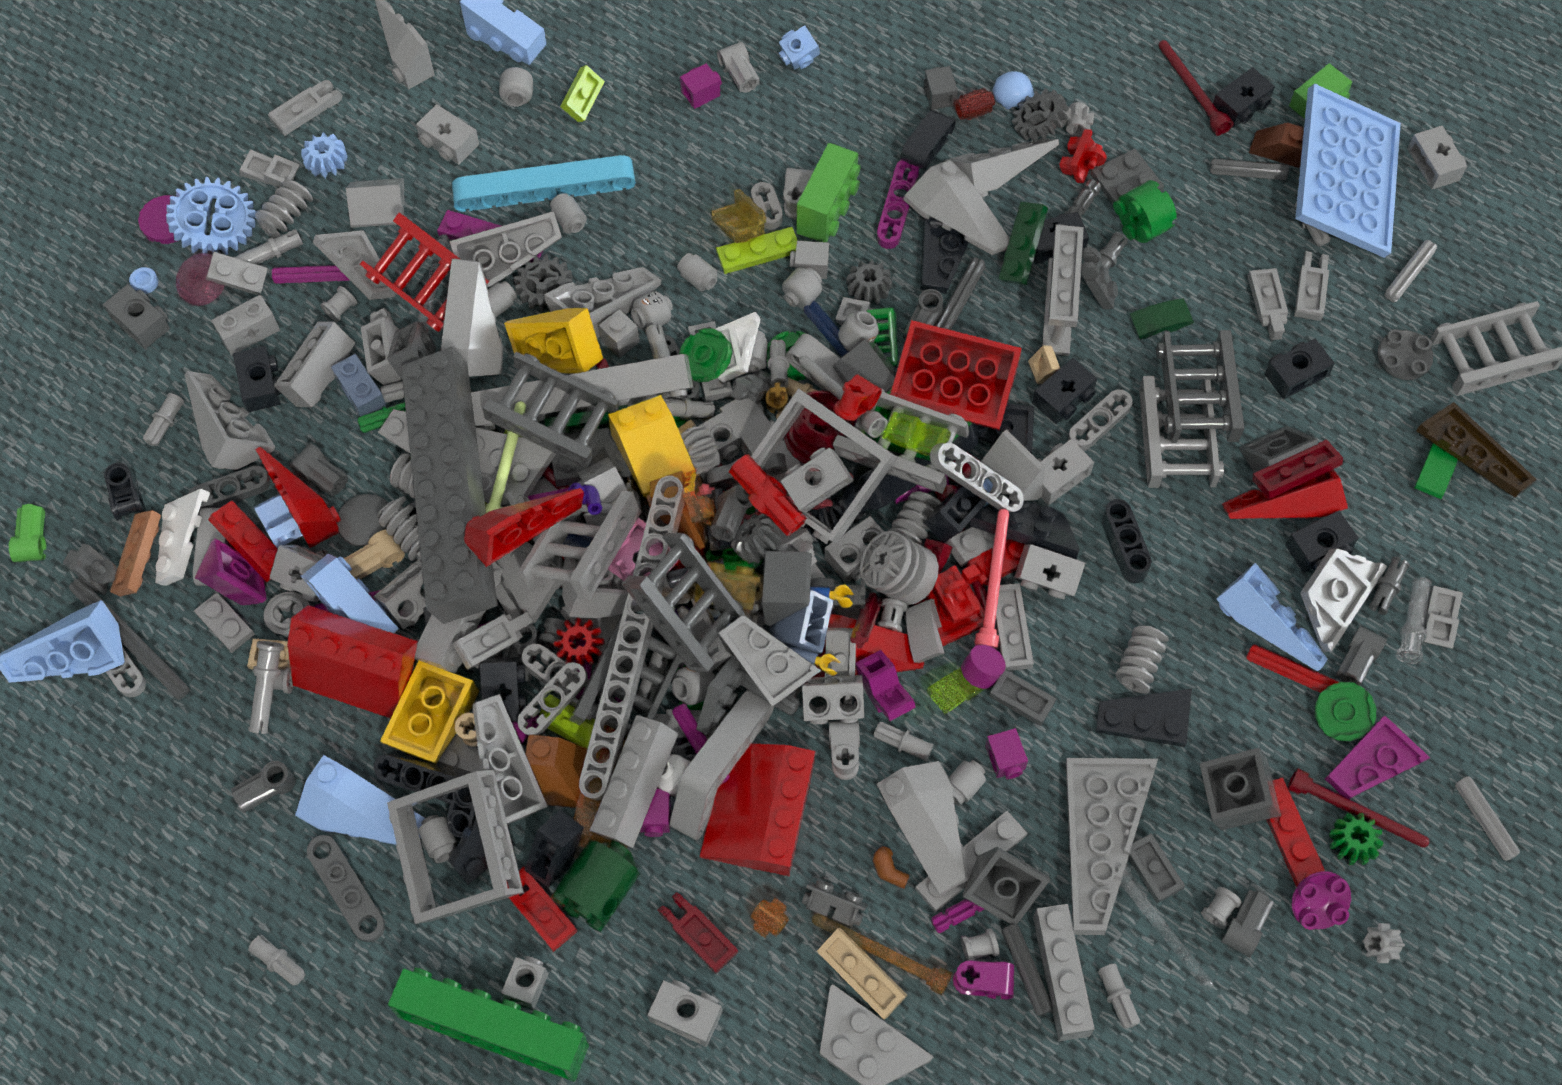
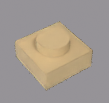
(1044, 364)

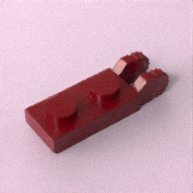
(700, 934)

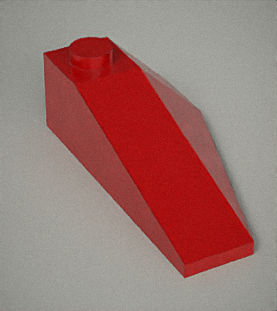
(1311, 499)
(306, 507)

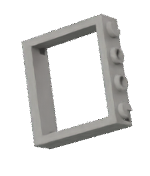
(781, 427)
(494, 837)

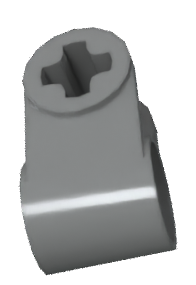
(794, 186)
(844, 744)

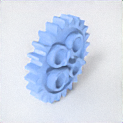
(185, 212)

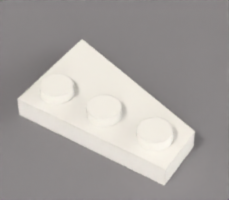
(175, 548)

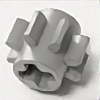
(1078, 118)
(1383, 943)

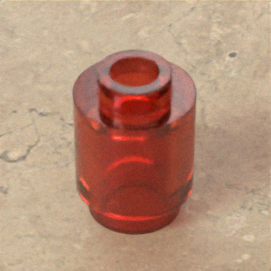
(974, 104)

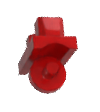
(1086, 156)
(955, 595)

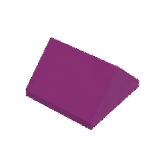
(231, 575)

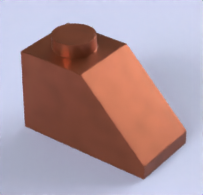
(1279, 143)

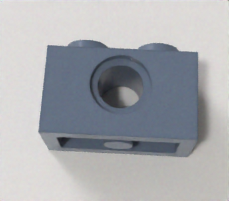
(358, 386)

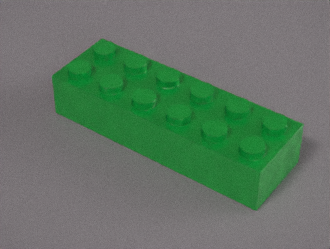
(489, 1024)

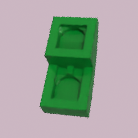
(1436, 472)

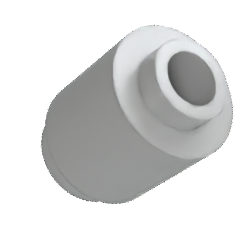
(568, 213)
(697, 272)
(501, 297)
(759, 354)
(967, 781)
(437, 838)

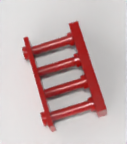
(428, 247)

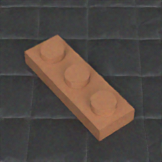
(136, 553)

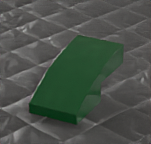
(1160, 317)

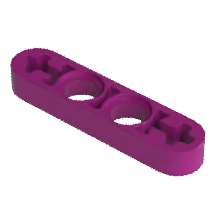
(896, 203)

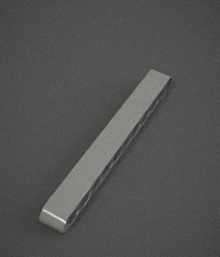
(623, 650)

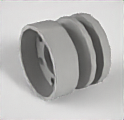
(899, 567)

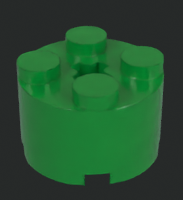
(1145, 212)

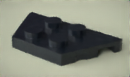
(1033, 526)

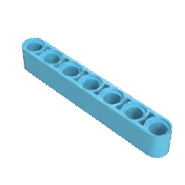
(543, 182)

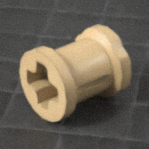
(467, 722)

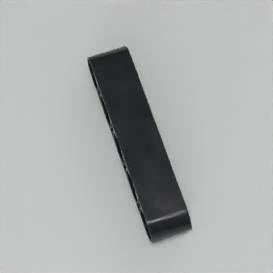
(893, 487)

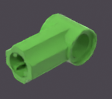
(28, 538)

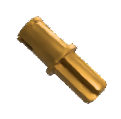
(776, 398)

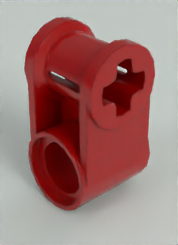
(857, 398)

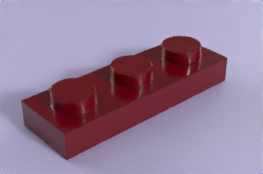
(1297, 469)

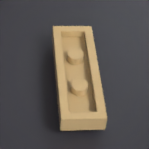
(862, 973)

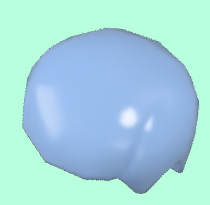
(1012, 89)

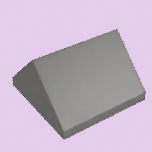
(375, 202)
(1016, 465)

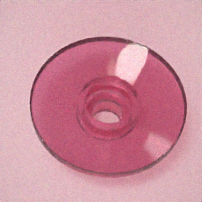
(198, 290)

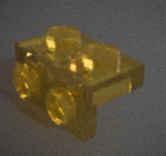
(740, 220)
(739, 583)

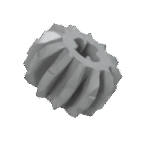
(701, 448)

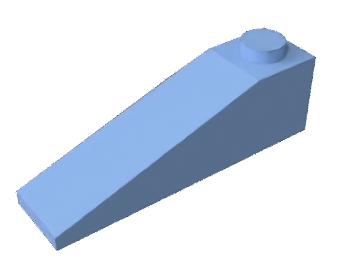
(1254, 605)
(74, 645)
(346, 804)

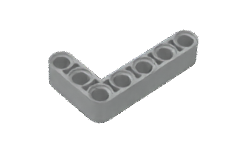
(714, 763)

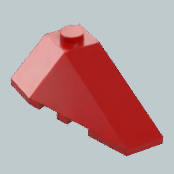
(512, 526)
(890, 642)

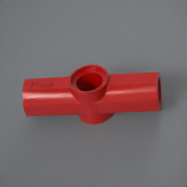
(767, 495)

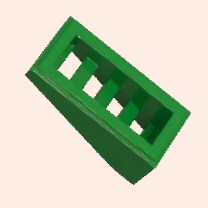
(890, 315)

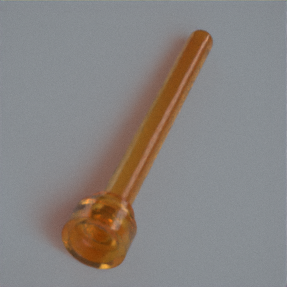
(936, 978)

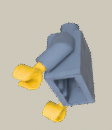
(807, 628)

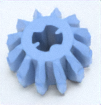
(324, 155)

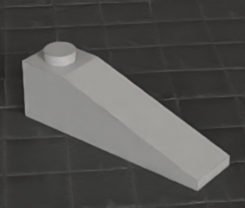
(508, 246)
(222, 426)
(925, 811)

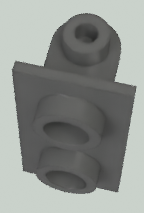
(824, 897)

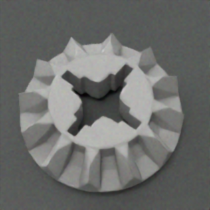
(283, 602)

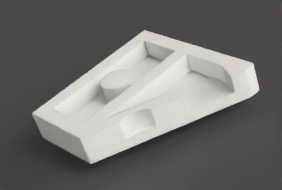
(742, 337)

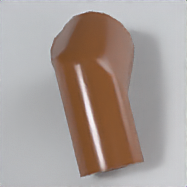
(886, 870)

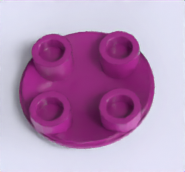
(1321, 901)

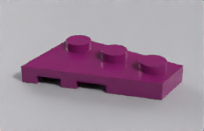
(1374, 759)

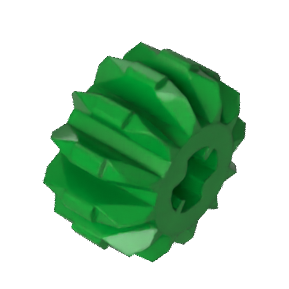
(1353, 848)

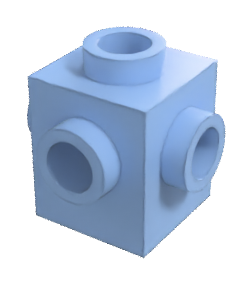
(798, 48)

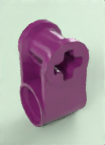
(991, 979)

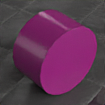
(983, 666)

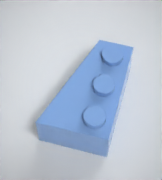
(503, 29)
(345, 594)

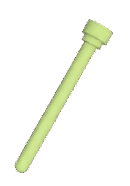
(505, 465)

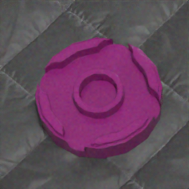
(153, 220)

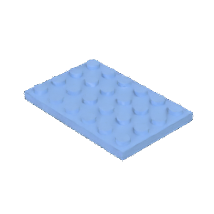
(1348, 171)

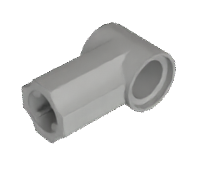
(737, 63)

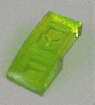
(913, 434)
(952, 691)

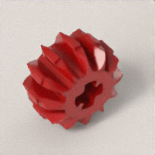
(578, 632)

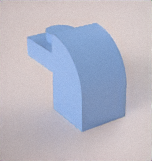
(278, 521)

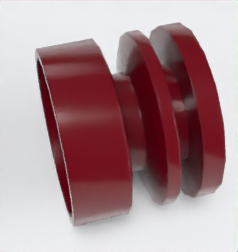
(810, 431)

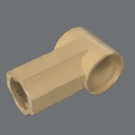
(378, 553)

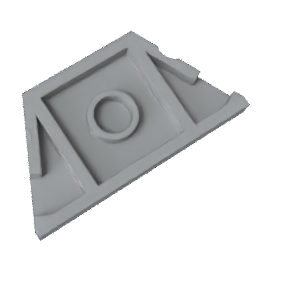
(1338, 593)
(865, 1044)

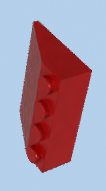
(956, 373)
(349, 660)
(760, 809)

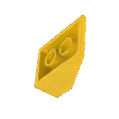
(557, 339)
(649, 442)
(428, 712)

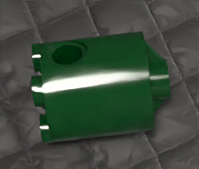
(597, 882)

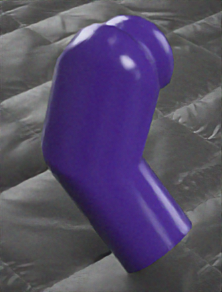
(591, 497)

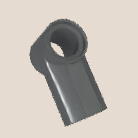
(924, 314)
(315, 467)
(730, 512)
(1362, 652)
(261, 786)
(1245, 929)

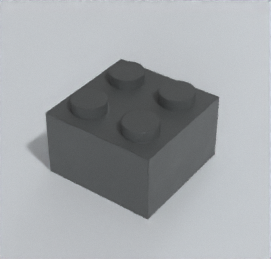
(1240, 789)

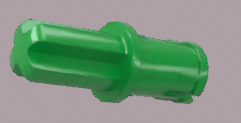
(377, 419)

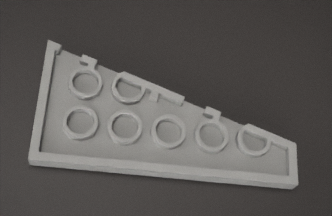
(526, 467)
(1103, 818)

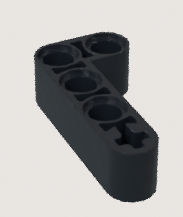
(432, 774)

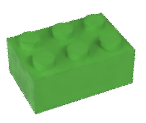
(828, 193)

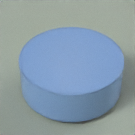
(143, 279)

